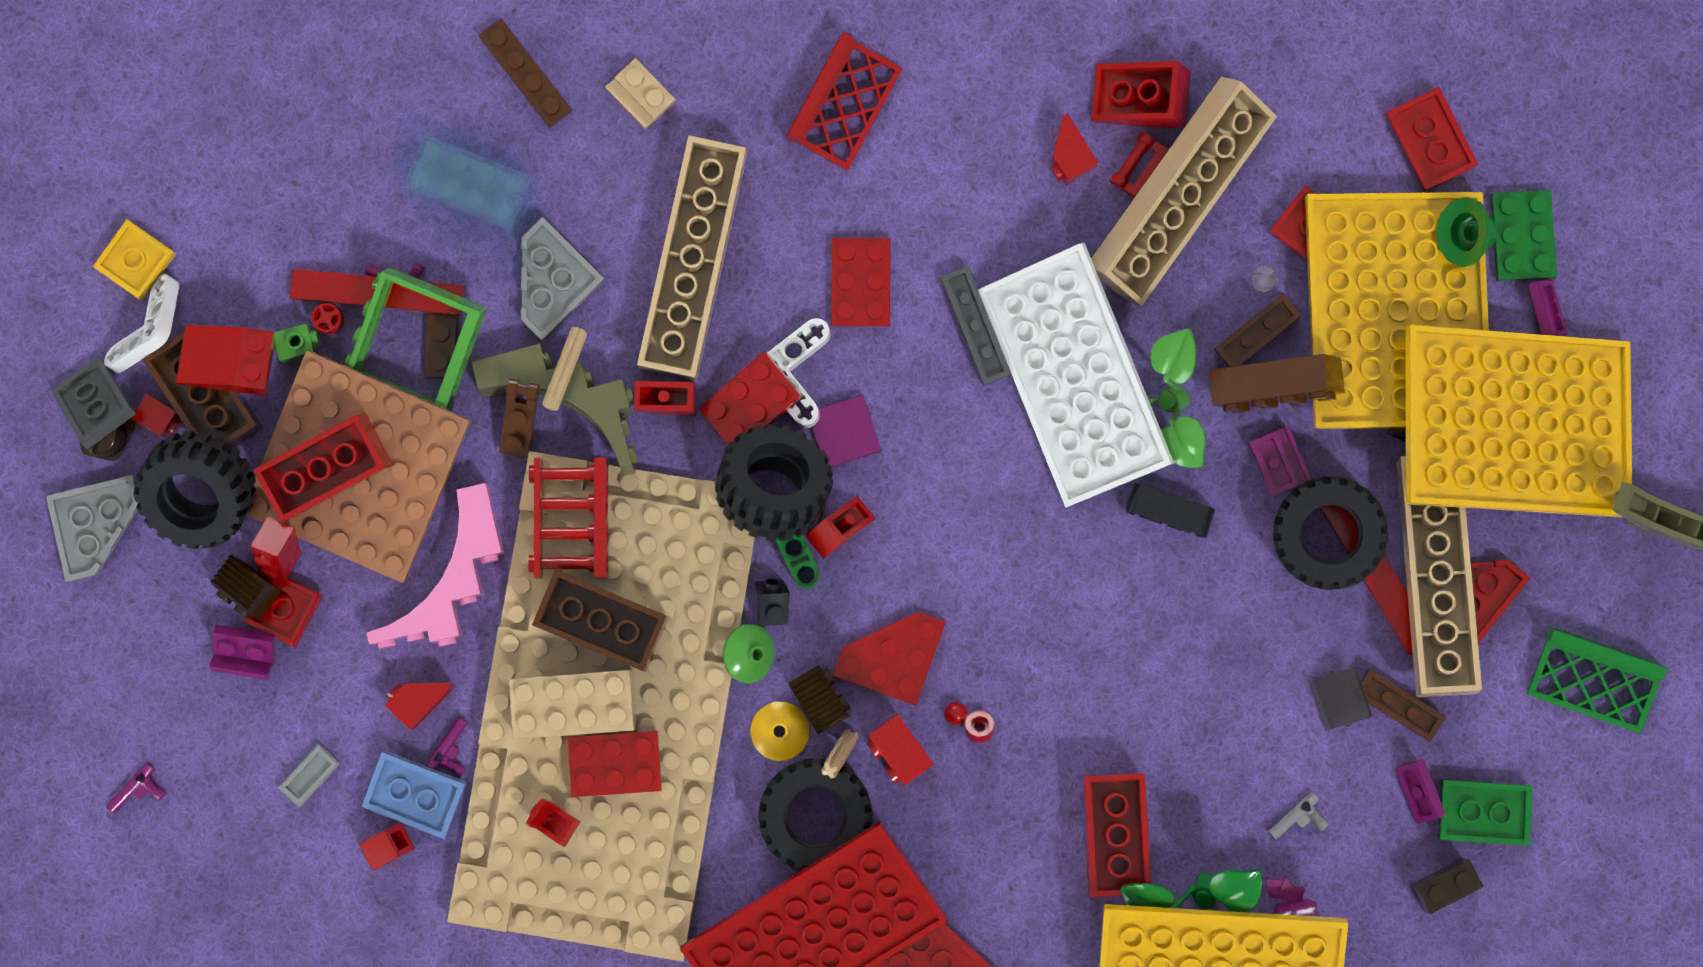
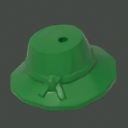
(1459, 230)

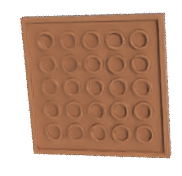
(388, 513)

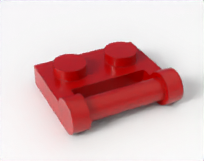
(1144, 142)

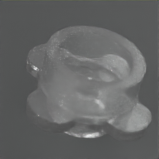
(1264, 279)

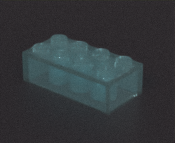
(469, 184)

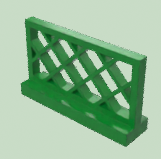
(1604, 655)

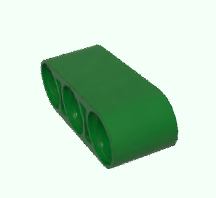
(795, 563)

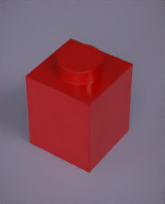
(157, 416)
(386, 846)

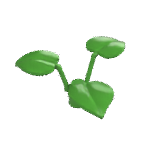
(1176, 359)

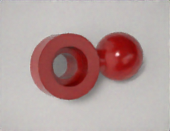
(956, 714)

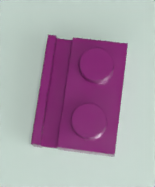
(1279, 461)

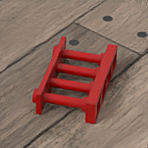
(595, 532)

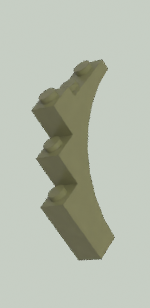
(602, 404)
(1659, 517)

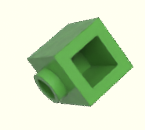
(294, 342)

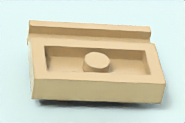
(640, 93)

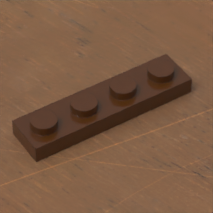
(525, 73)

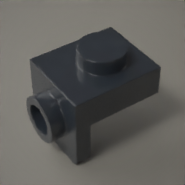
(772, 602)

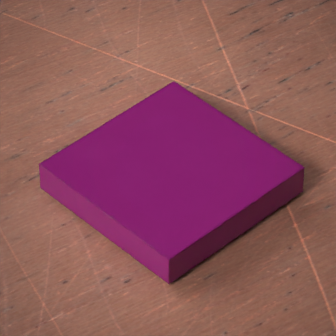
(846, 431)

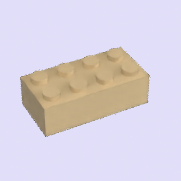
(572, 704)

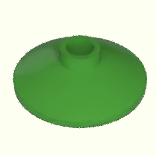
(739, 653)

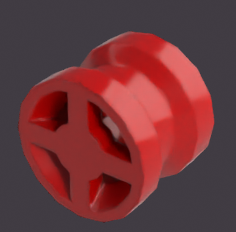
(323, 314)

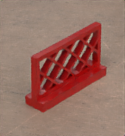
(821, 89)

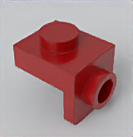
(553, 821)

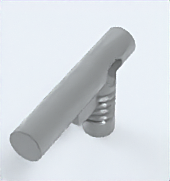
(1300, 816)

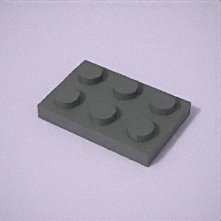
(93, 402)

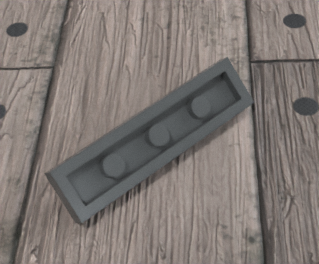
(975, 326)

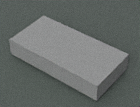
(309, 775)

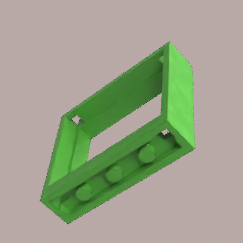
(373, 312)

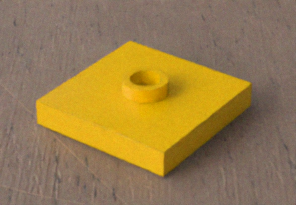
(134, 260)

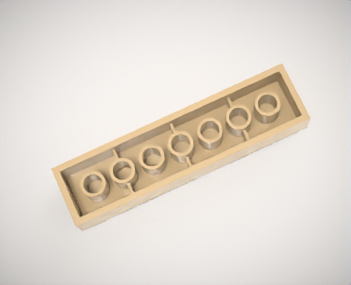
(1182, 190)
(692, 258)
(1439, 597)

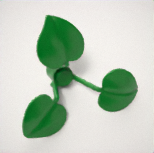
(1234, 888)

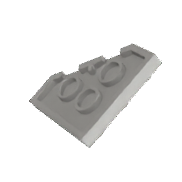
(552, 279)
(90, 524)

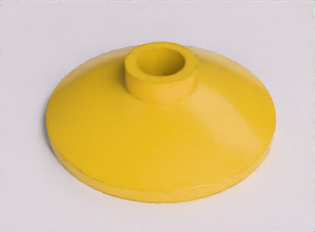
(795, 727)

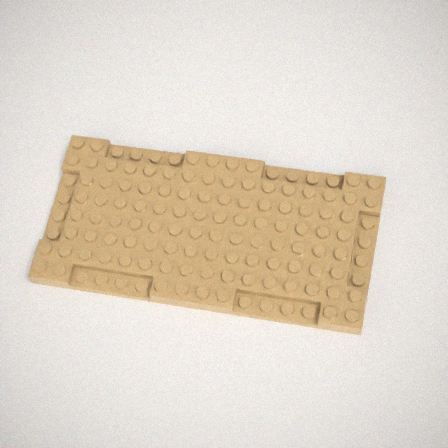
(634, 856)

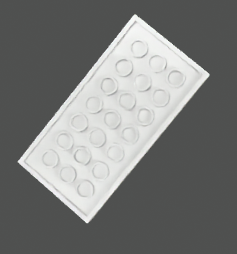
(1075, 375)

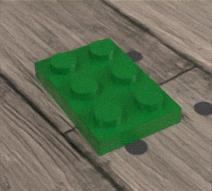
(1524, 235)
(1485, 812)

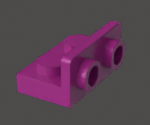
(242, 652)

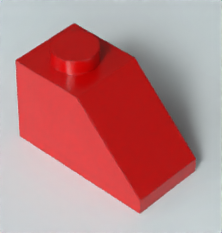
(1071, 153)
(665, 398)
(840, 527)
(416, 701)

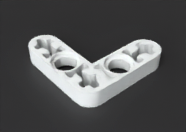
(153, 332)
(787, 364)

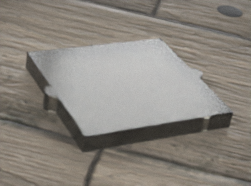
(1340, 698)

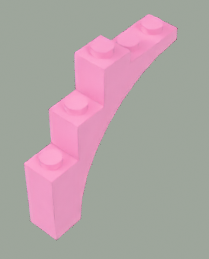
(461, 582)

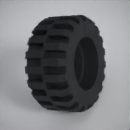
(781, 452)
(181, 518)
(1371, 528)
(781, 791)

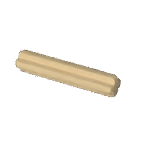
(564, 368)
(839, 753)

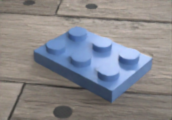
(414, 794)

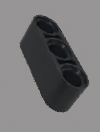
(1170, 509)

